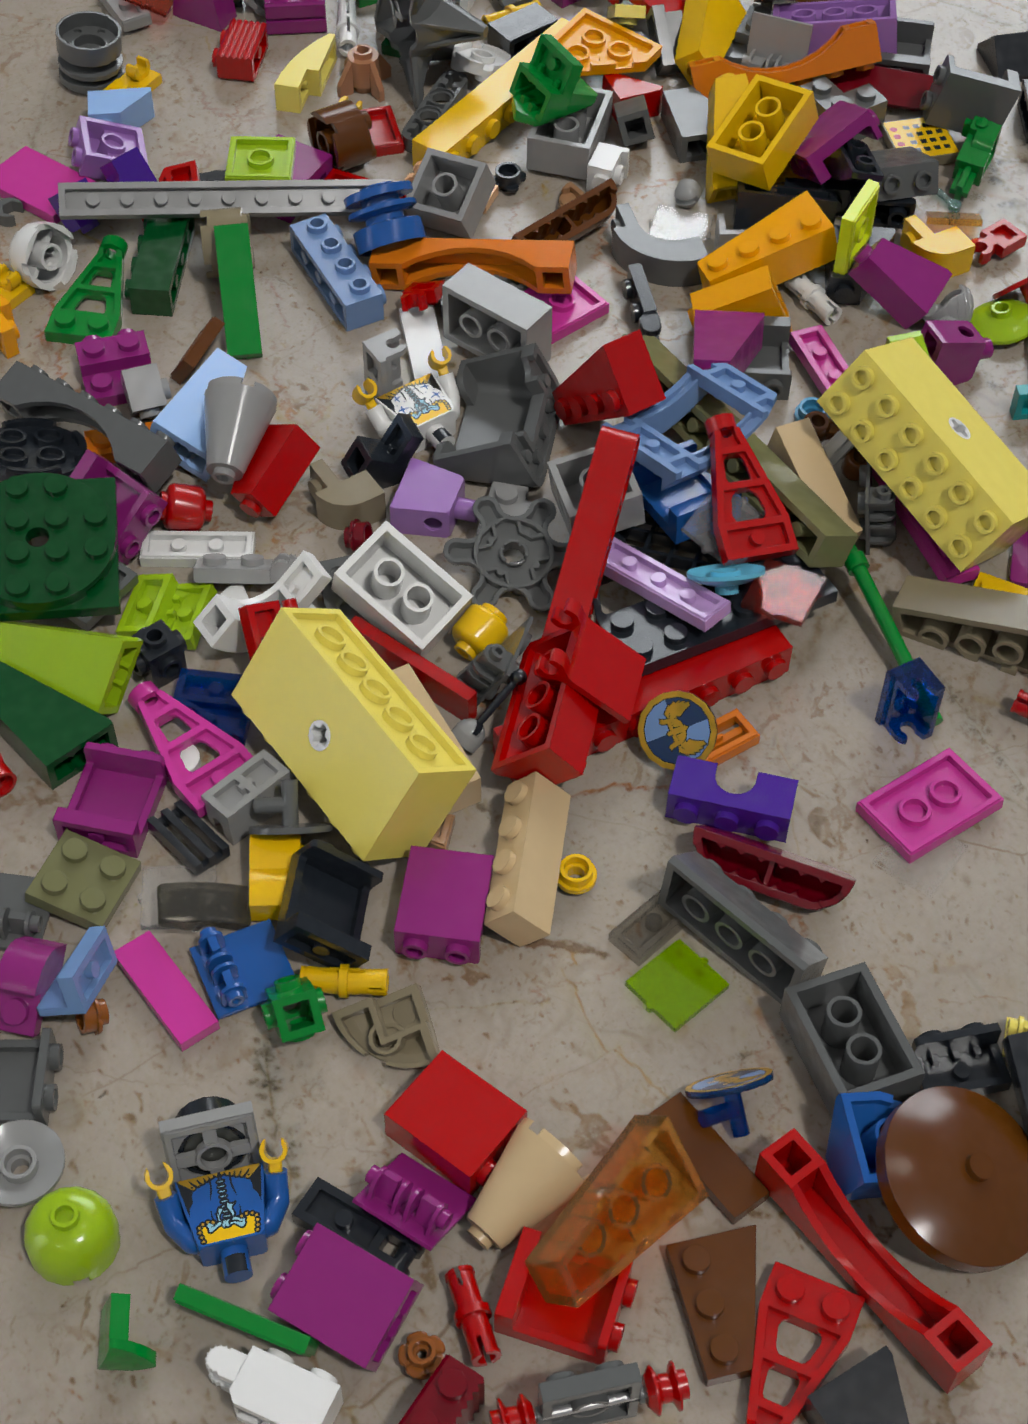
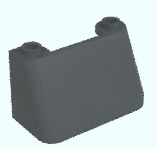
(506, 419)

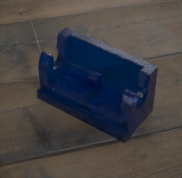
(911, 699)

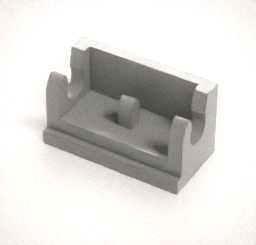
(382, 361)
(233, 797)

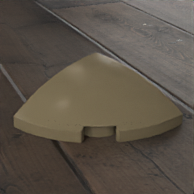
(391, 1028)

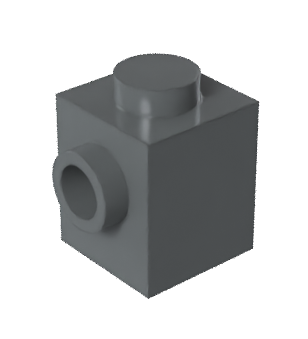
(634, 120)

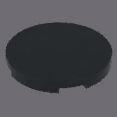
(38, 447)

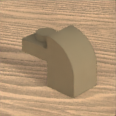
(347, 499)

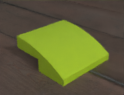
(163, 598)

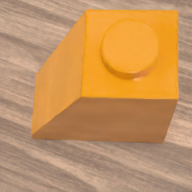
(744, 293)

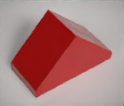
(628, 87)

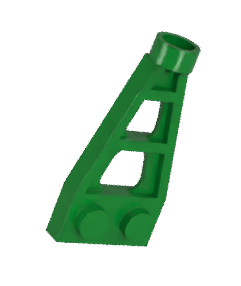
(73, 325)

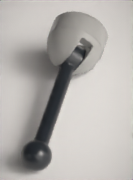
(471, 731)

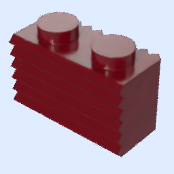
(448, 1396)

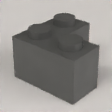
(865, 96)

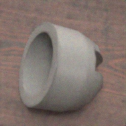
(687, 193)

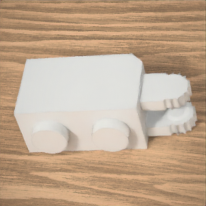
(272, 1388)

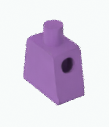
(430, 501)

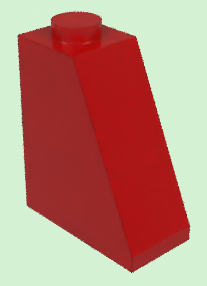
(274, 470)

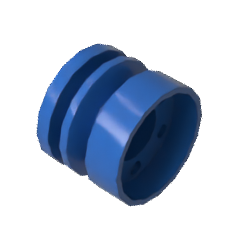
(383, 215)

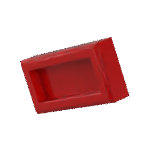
(385, 131)

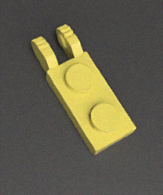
(626, 14)

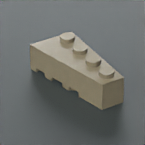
(966, 618)

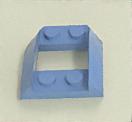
(725, 384)

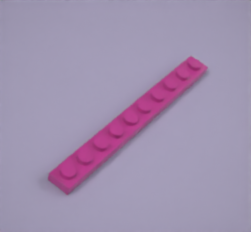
(825, 366)

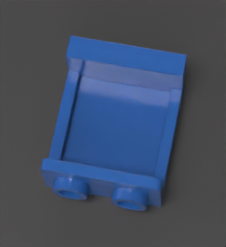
(676, 504)

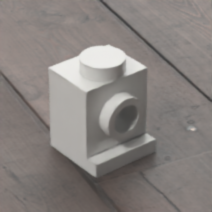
(606, 163)

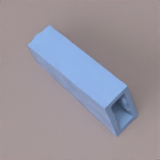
(185, 414)

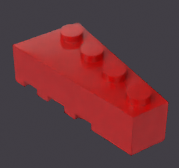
(610, 383)

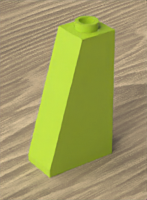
(75, 662)

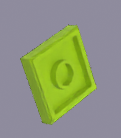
(260, 158)

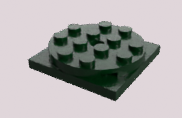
(78, 564)

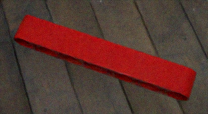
(595, 521)

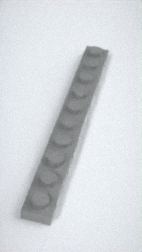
(187, 198)

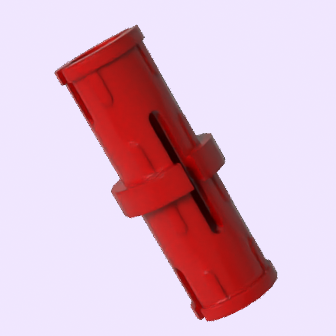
(472, 1316)

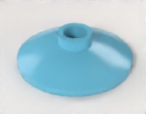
(726, 578)

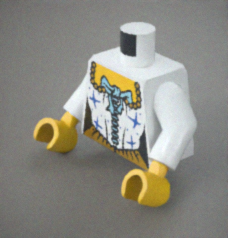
(428, 400)

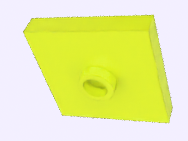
(856, 226)

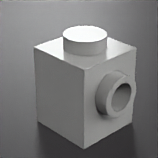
(145, 391)

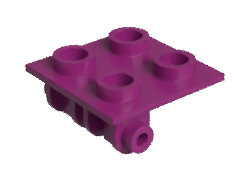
(414, 1200)

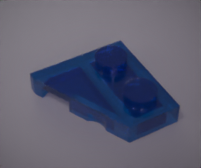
(210, 697)

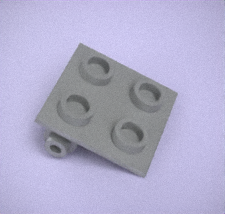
(776, 41)

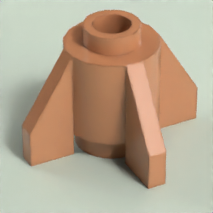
(364, 72)

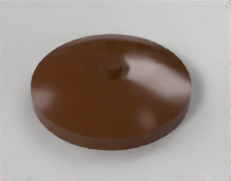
(956, 1178)

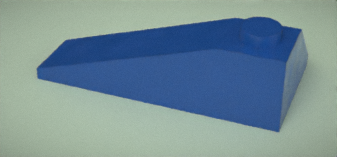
(854, 1140)

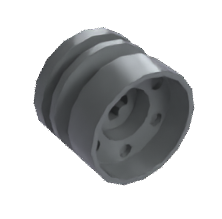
(89, 51)

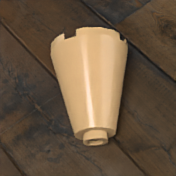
(524, 1188)

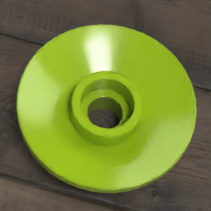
(1002, 321)

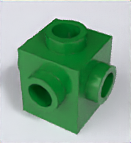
(304, 1019)

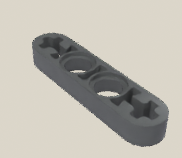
(430, 110)

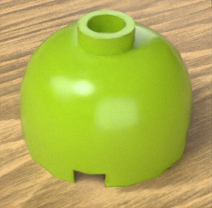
(71, 1235)

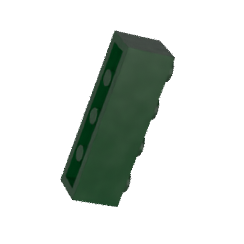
(159, 265)

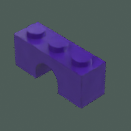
(125, 168)
(759, 812)

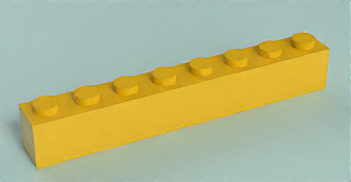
(480, 113)

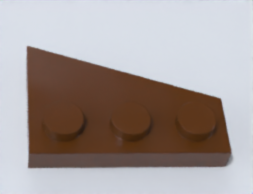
(718, 1300)

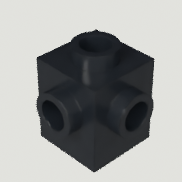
(160, 654)

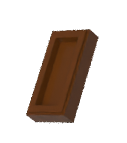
(197, 350)

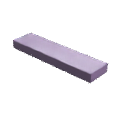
(665, 587)

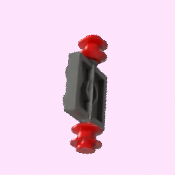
(597, 1396)

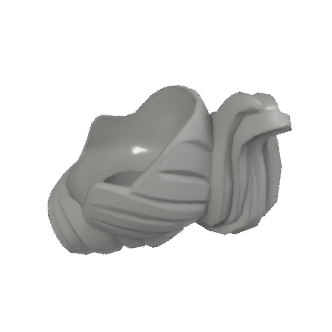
(955, 306)

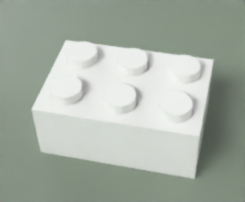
(401, 590)

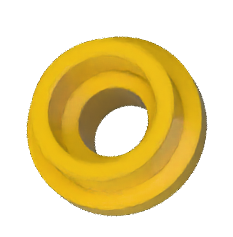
(578, 865)

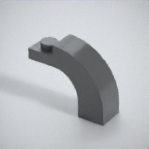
(663, 261)

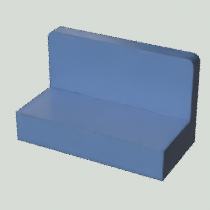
(81, 976)

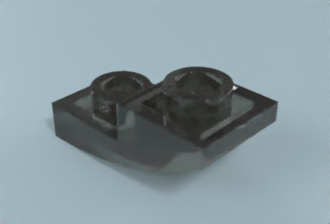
(202, 904)

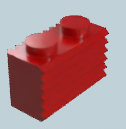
(241, 50)

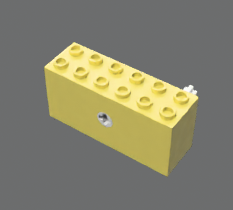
(930, 450)
(352, 733)

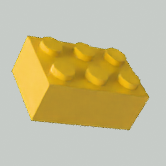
(762, 132)

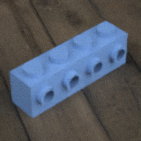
(337, 272)

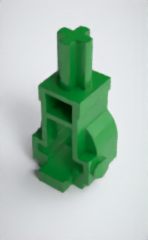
(975, 154)

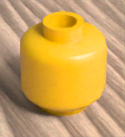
(479, 628)

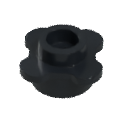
(509, 176)

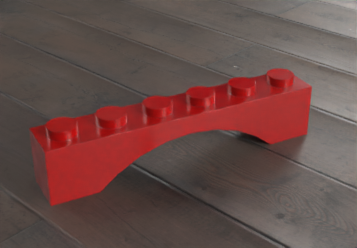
(922, 1320)

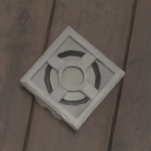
(210, 1138)

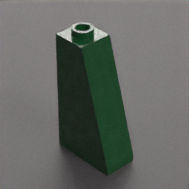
(48, 726)

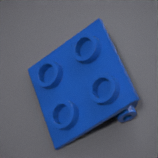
(239, 966)

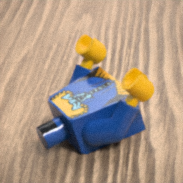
(226, 1212)

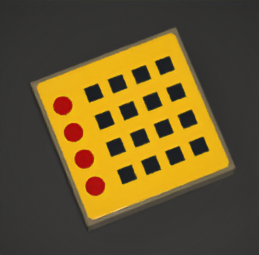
(926, 138)

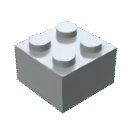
(451, 192)
(567, 483)

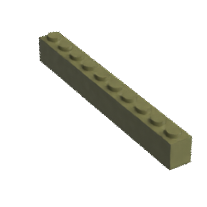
(819, 531)

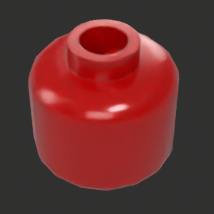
(186, 507)

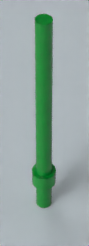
(857, 566)

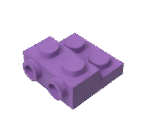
(100, 142)

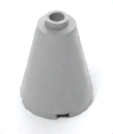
(234, 425)

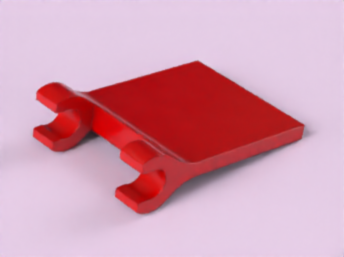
(594, 663)

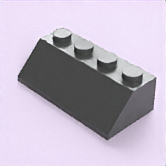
(738, 925)

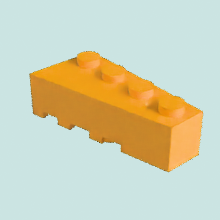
(788, 241)

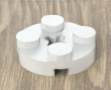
(478, 61)

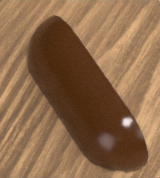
(575, 217)

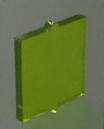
(677, 985)

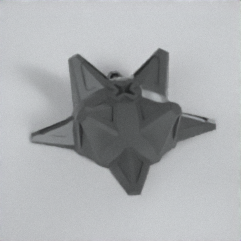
(425, 33)

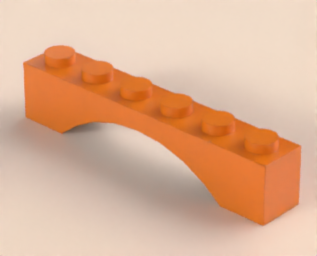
(848, 48)
(539, 264)

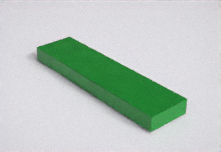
(238, 291)

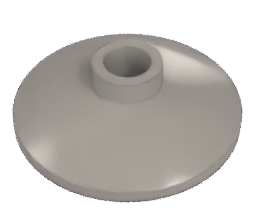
(39, 1149)

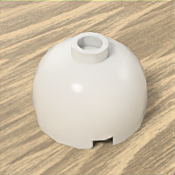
(43, 254)

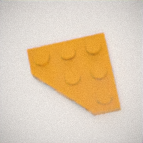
(606, 46)

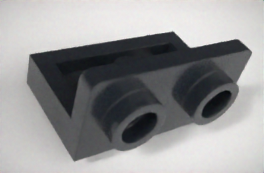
(963, 1058)

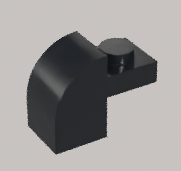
(385, 458)

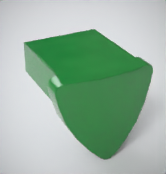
(114, 1347)

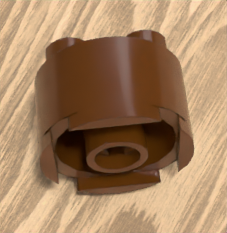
(343, 133)

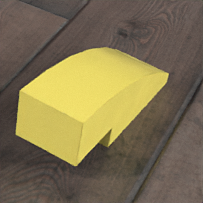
(306, 75)

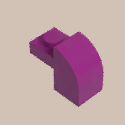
(25, 976)

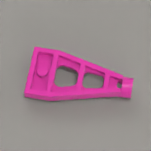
(159, 708)

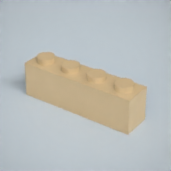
(527, 860)

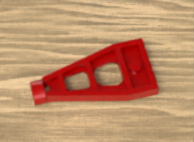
(752, 538)
(811, 1306)

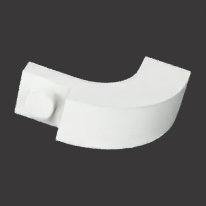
(221, 619)

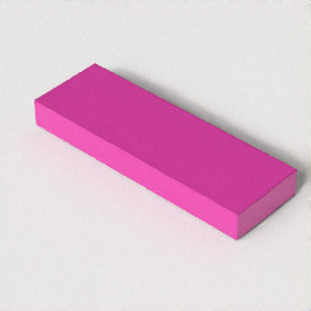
(166, 990)

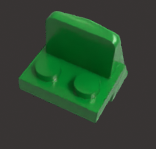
(549, 85)

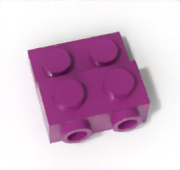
(104, 359)

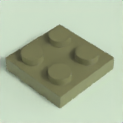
(83, 881)

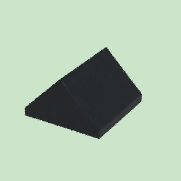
(1006, 52)

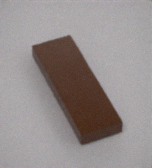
(722, 1172)

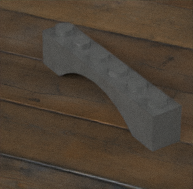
(137, 450)

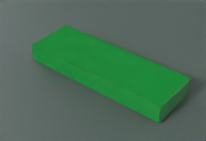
(246, 1320)

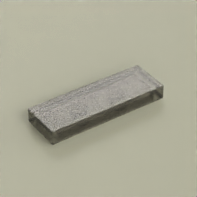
(645, 931)

